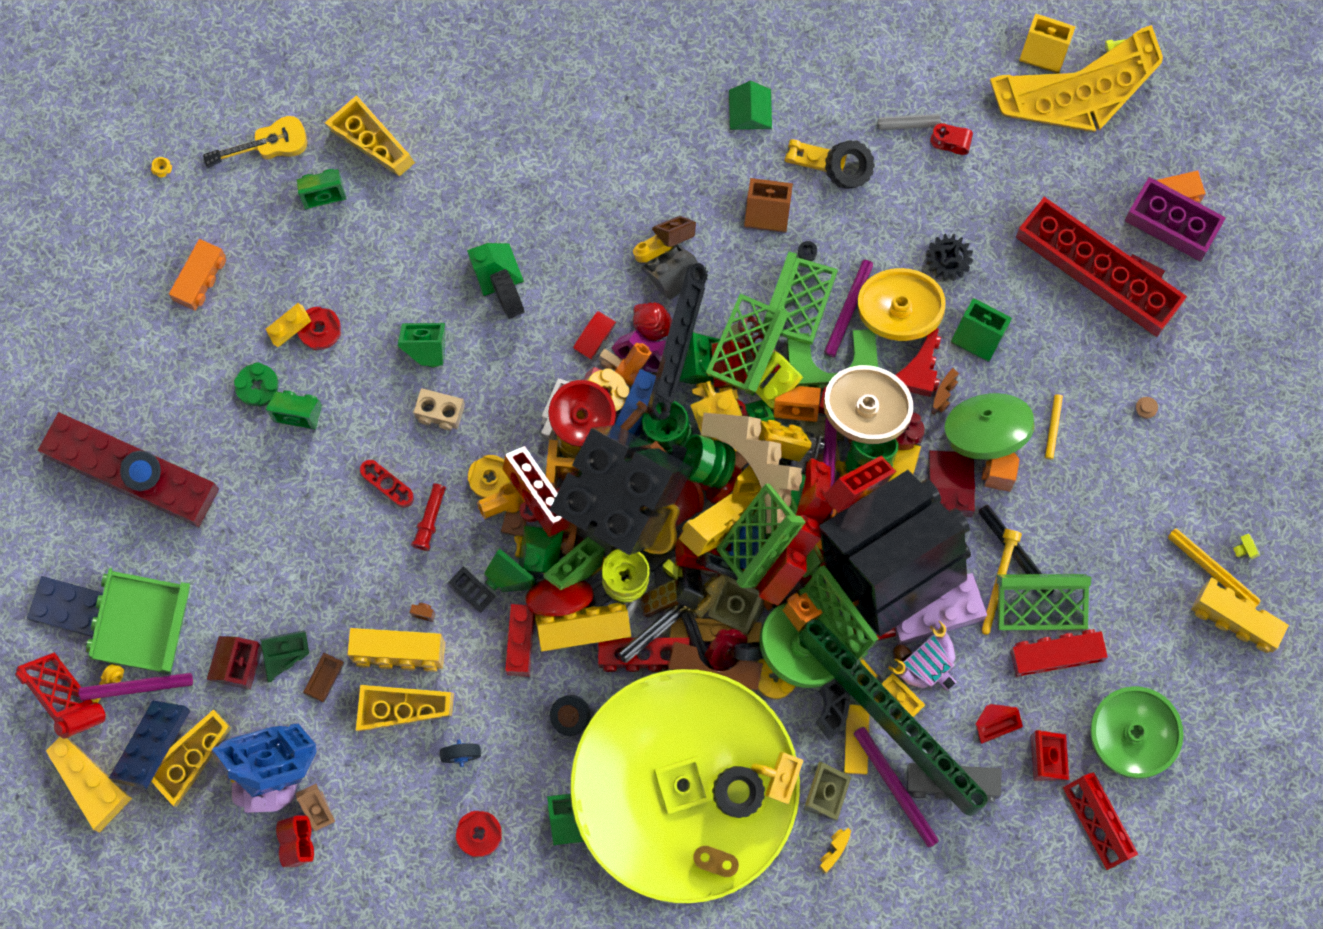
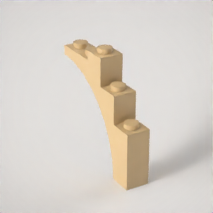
(763, 456)

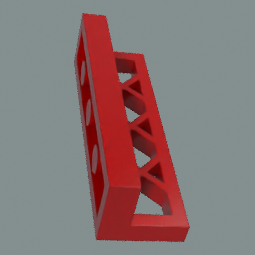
(1107, 818)

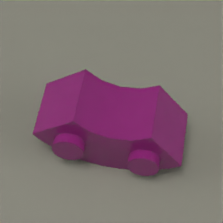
(626, 342)

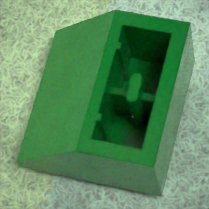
(981, 330)
(698, 359)
(562, 820)

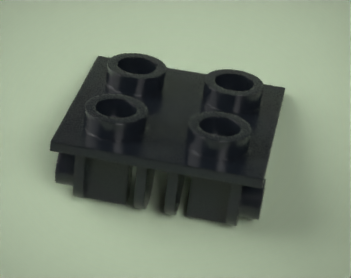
(817, 446)

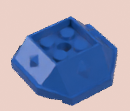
(267, 758)

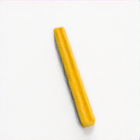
(1211, 566)

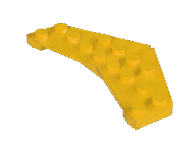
(1071, 97)

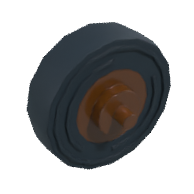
(570, 715)

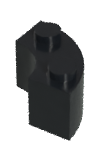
(835, 708)

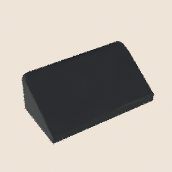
(716, 563)

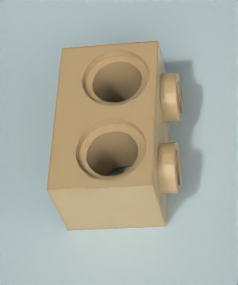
(441, 404)

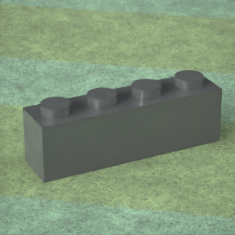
(921, 785)

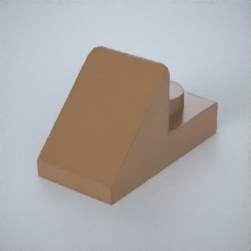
(315, 807)

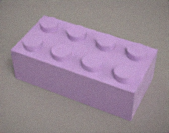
(954, 609)

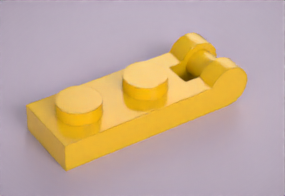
(812, 157)

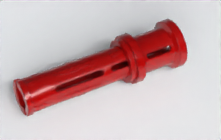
(426, 526)

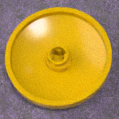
(901, 304)

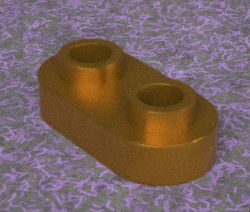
(716, 861)

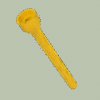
(1011, 539)

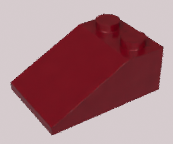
(954, 479)

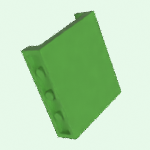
(138, 622)

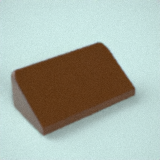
(675, 230)

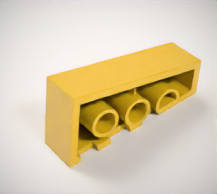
(366, 133)
(714, 524)
(1239, 616)
(583, 627)
(397, 706)
(189, 757)
(88, 783)

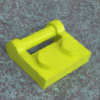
(782, 382)

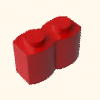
(295, 841)

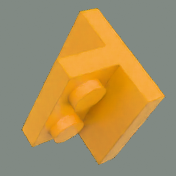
(556, 465)

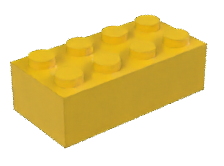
(396, 649)

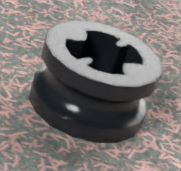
(806, 244)

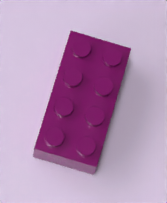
(1174, 219)

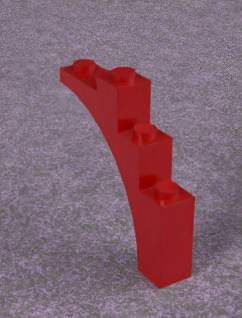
(918, 373)
(793, 561)

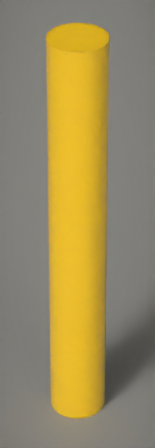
(1053, 428)

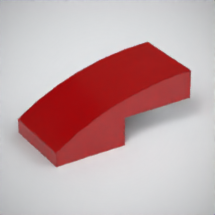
(594, 334)

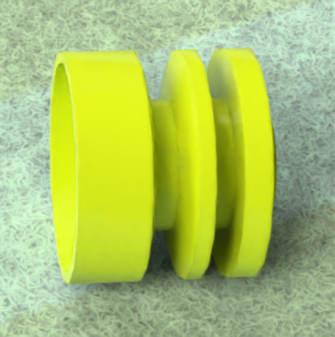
(619, 564)

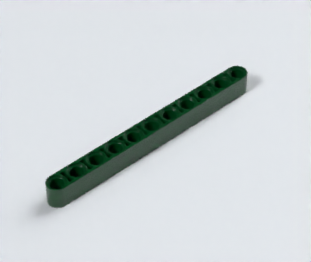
(896, 727)

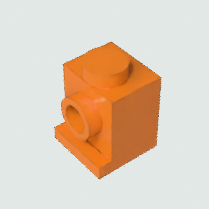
(801, 610)

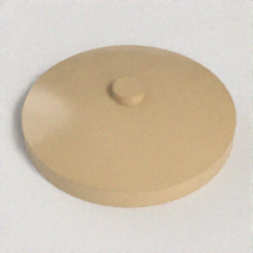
(868, 404)

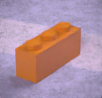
(197, 275)

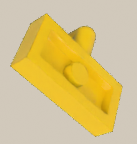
(782, 776)

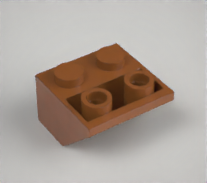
(768, 205)

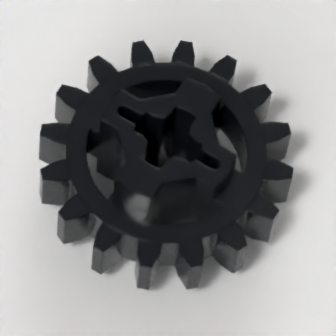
(942, 251)

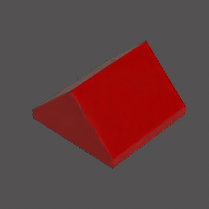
(1049, 756)

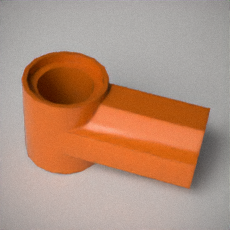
(633, 363)

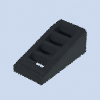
(689, 589)
(466, 595)

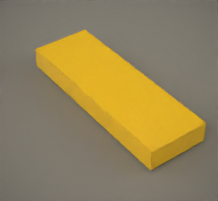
(855, 757)

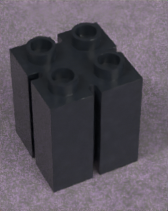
(621, 488)
(896, 550)

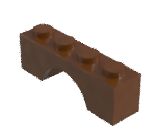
(687, 657)

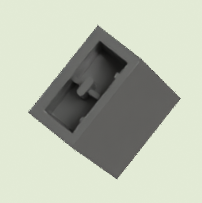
(669, 270)

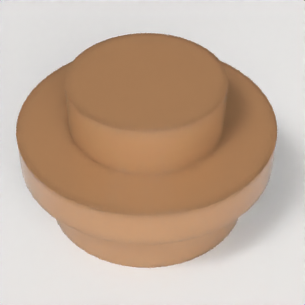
(1146, 407)

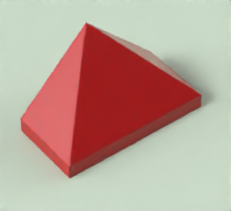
(997, 721)

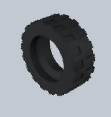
(834, 169)
(507, 293)
(755, 786)

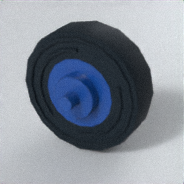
(140, 470)
(460, 753)

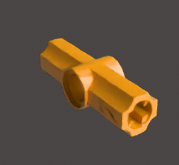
(506, 500)

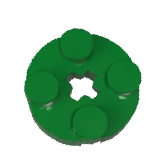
(245, 380)

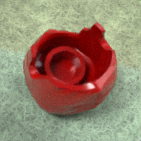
(652, 320)

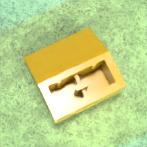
(1047, 43)
(792, 439)

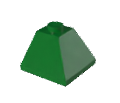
(491, 259)
(423, 342)
(539, 550)
(507, 574)

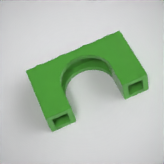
(800, 358)

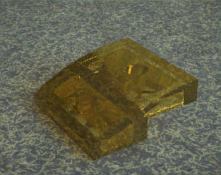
(711, 589)

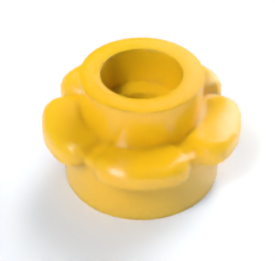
(157, 163)

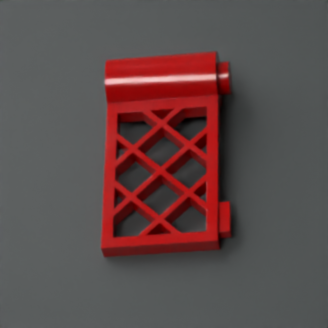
(72, 719)

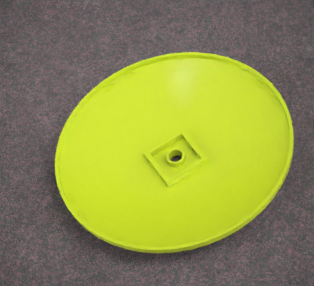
(629, 774)

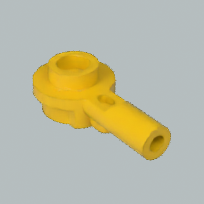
(111, 674)

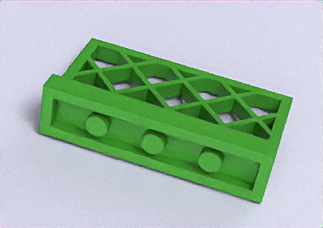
(783, 289)
(765, 350)
(768, 551)
(1043, 582)
(839, 625)

